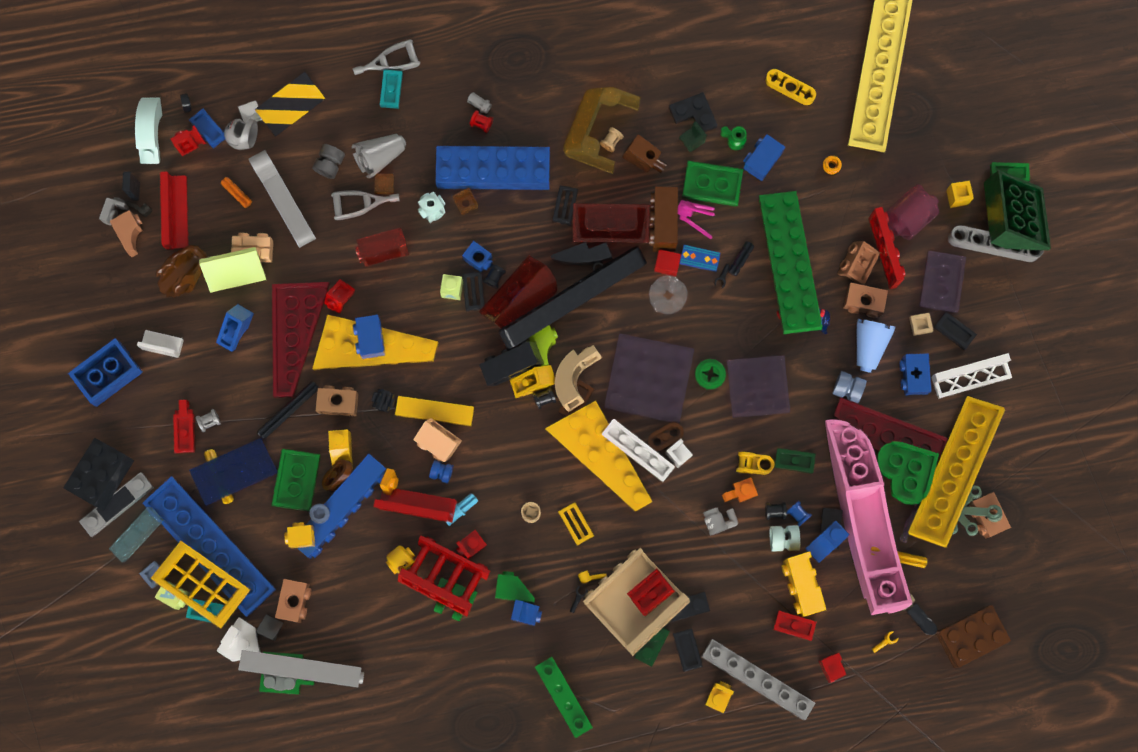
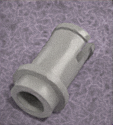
(483, 105)

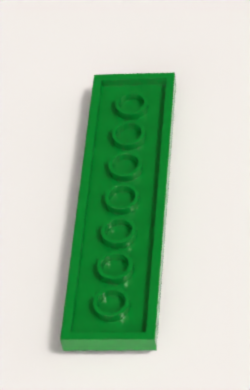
(790, 262)

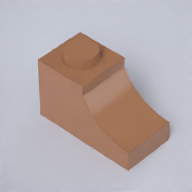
(127, 229)

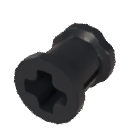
(494, 276)
(544, 397)
(775, 510)

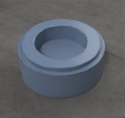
(319, 513)

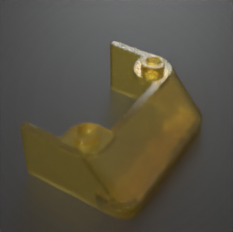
(578, 142)

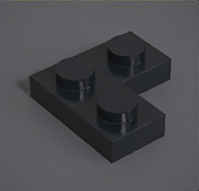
(696, 108)

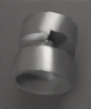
(328, 161)

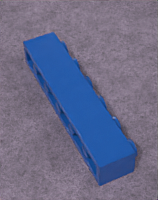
(345, 501)

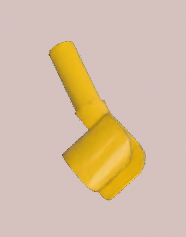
(585, 577)
(884, 642)

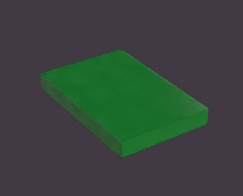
(712, 183)
(296, 480)

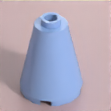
(871, 343)

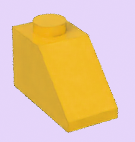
(533, 381)
(340, 445)

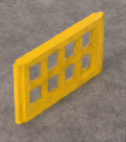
(230, 605)

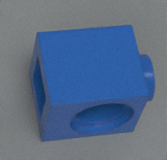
(473, 250)

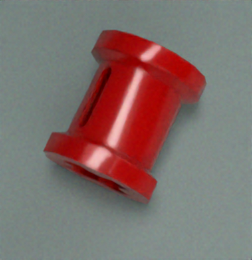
(481, 121)

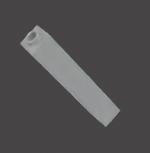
(300, 668)

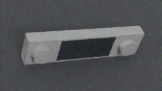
(119, 503)

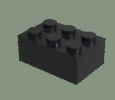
(98, 474)

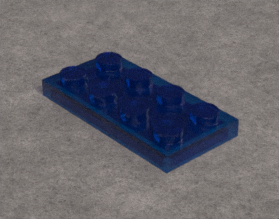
(233, 471)

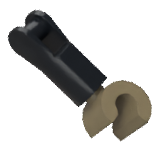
(921, 618)

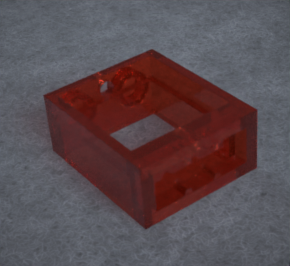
(382, 247)

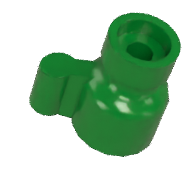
(736, 138)

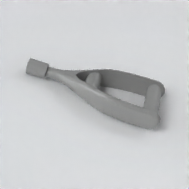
(383, 61)
(367, 202)

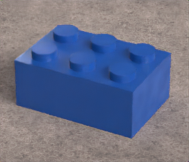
(105, 372)

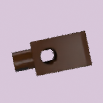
(639, 151)

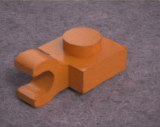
(742, 490)

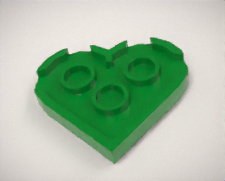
(908, 469)

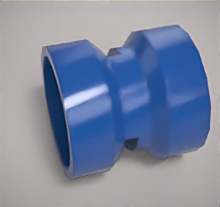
(441, 471)

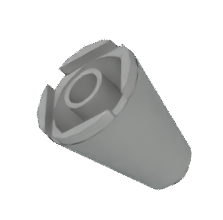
(377, 153)

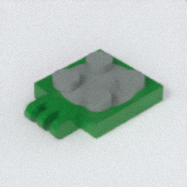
(281, 684)

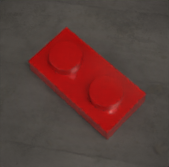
(794, 625)

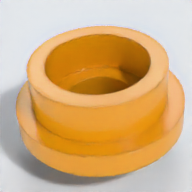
(832, 159)

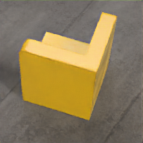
(960, 194)

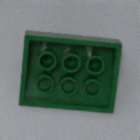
(1016, 213)

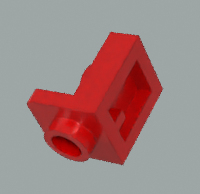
(338, 296)
(470, 545)

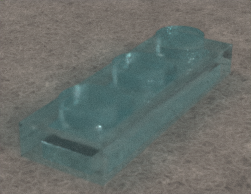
(136, 534)

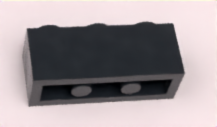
(511, 363)

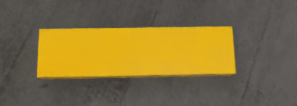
(436, 410)

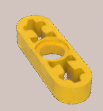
(792, 94)

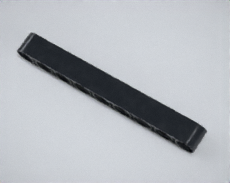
(572, 297)

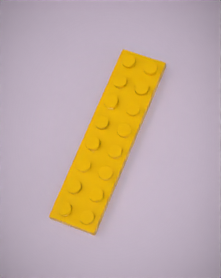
(956, 471)

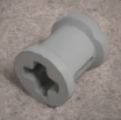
(208, 420)

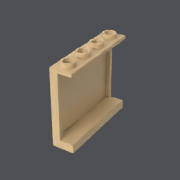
(619, 613)

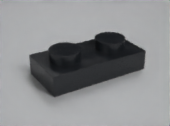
(697, 605)

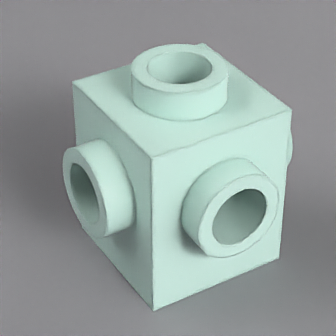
(431, 213)

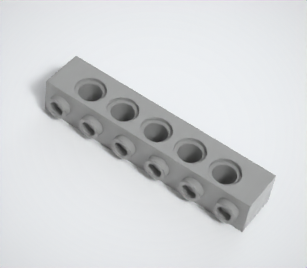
(758, 679)

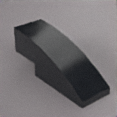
(583, 255)

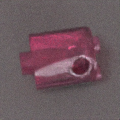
(912, 212)

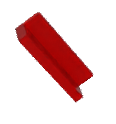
(174, 211)
(417, 505)

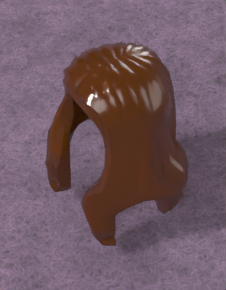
(180, 271)

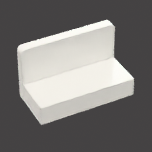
(161, 343)

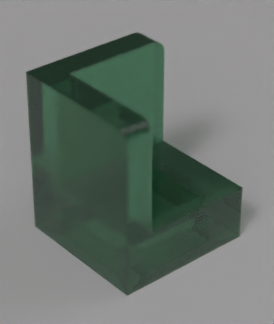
(693, 137)

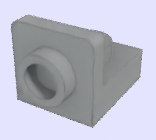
(110, 209)

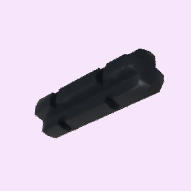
(741, 258)

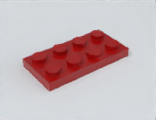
(888, 253)

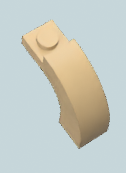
(568, 374)

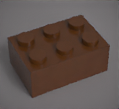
(664, 219)
(973, 636)

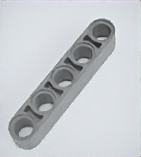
(986, 246)

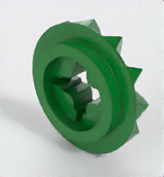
(718, 370)

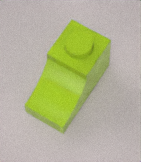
(545, 340)

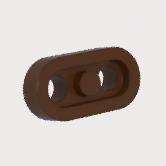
(664, 436)
(337, 475)

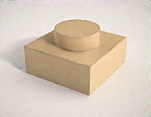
(921, 324)

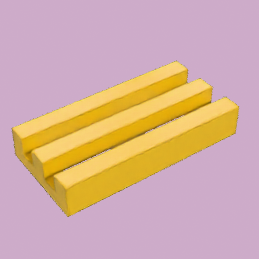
(583, 538)

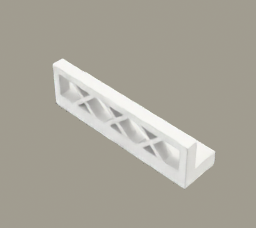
(969, 369)
(638, 450)

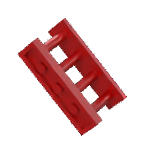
(427, 586)

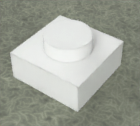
(248, 111)

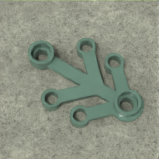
(977, 511)

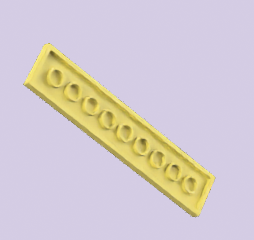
(879, 74)

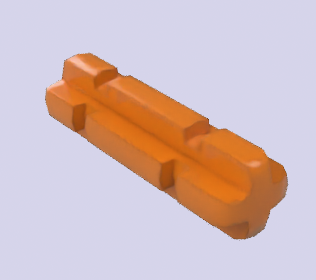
(236, 192)

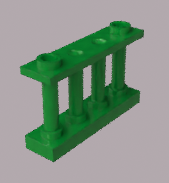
(563, 697)

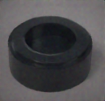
(185, 102)

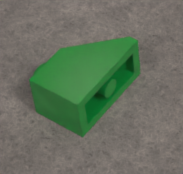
(511, 588)

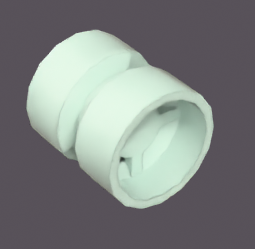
(778, 535)

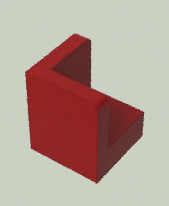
(667, 262)
(832, 667)

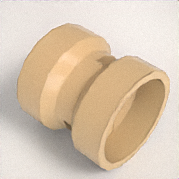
(530, 512)

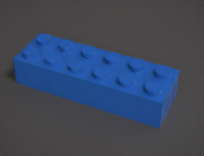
(492, 167)

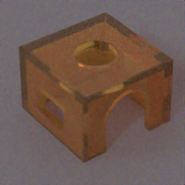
(465, 195)

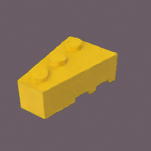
(803, 584)

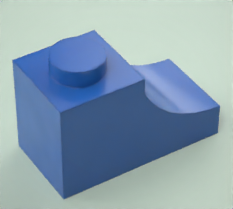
(233, 327)
(827, 541)
(526, 613)

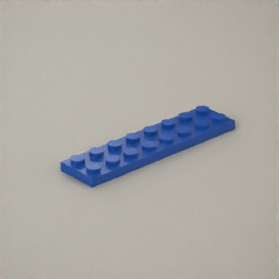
(194, 527)

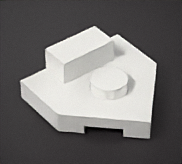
(238, 638)

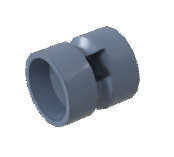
(849, 387)

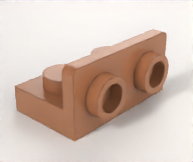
(859, 262)

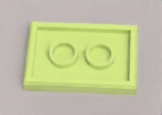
(232, 269)

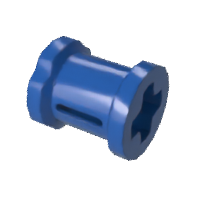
(799, 513)

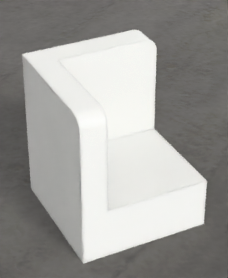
(678, 453)

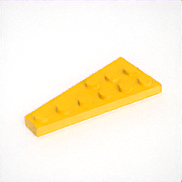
(339, 349)
(584, 439)

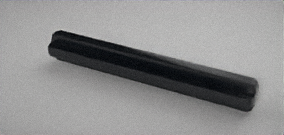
(287, 410)

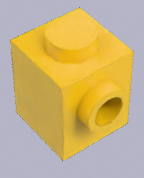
(300, 535)

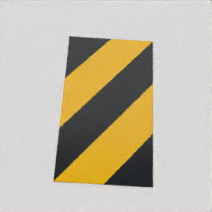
(290, 104)

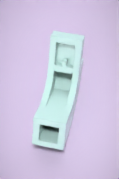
(146, 130)

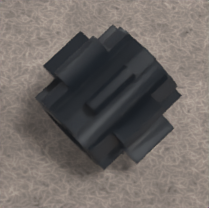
(383, 400)

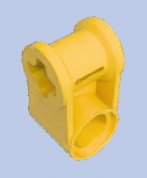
(753, 463)

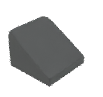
(269, 627)

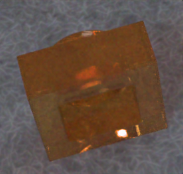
(384, 184)

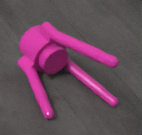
(687, 208)

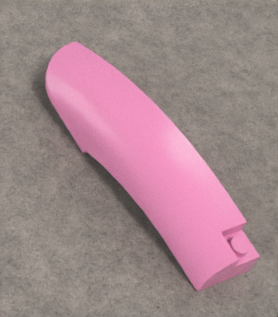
(866, 518)

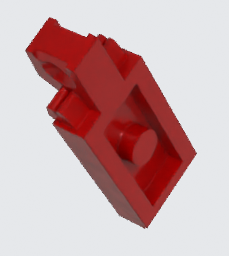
(184, 429)

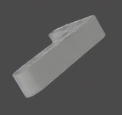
(282, 198)

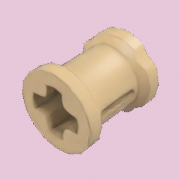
(611, 139)

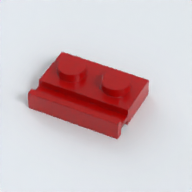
(187, 141)
(651, 592)

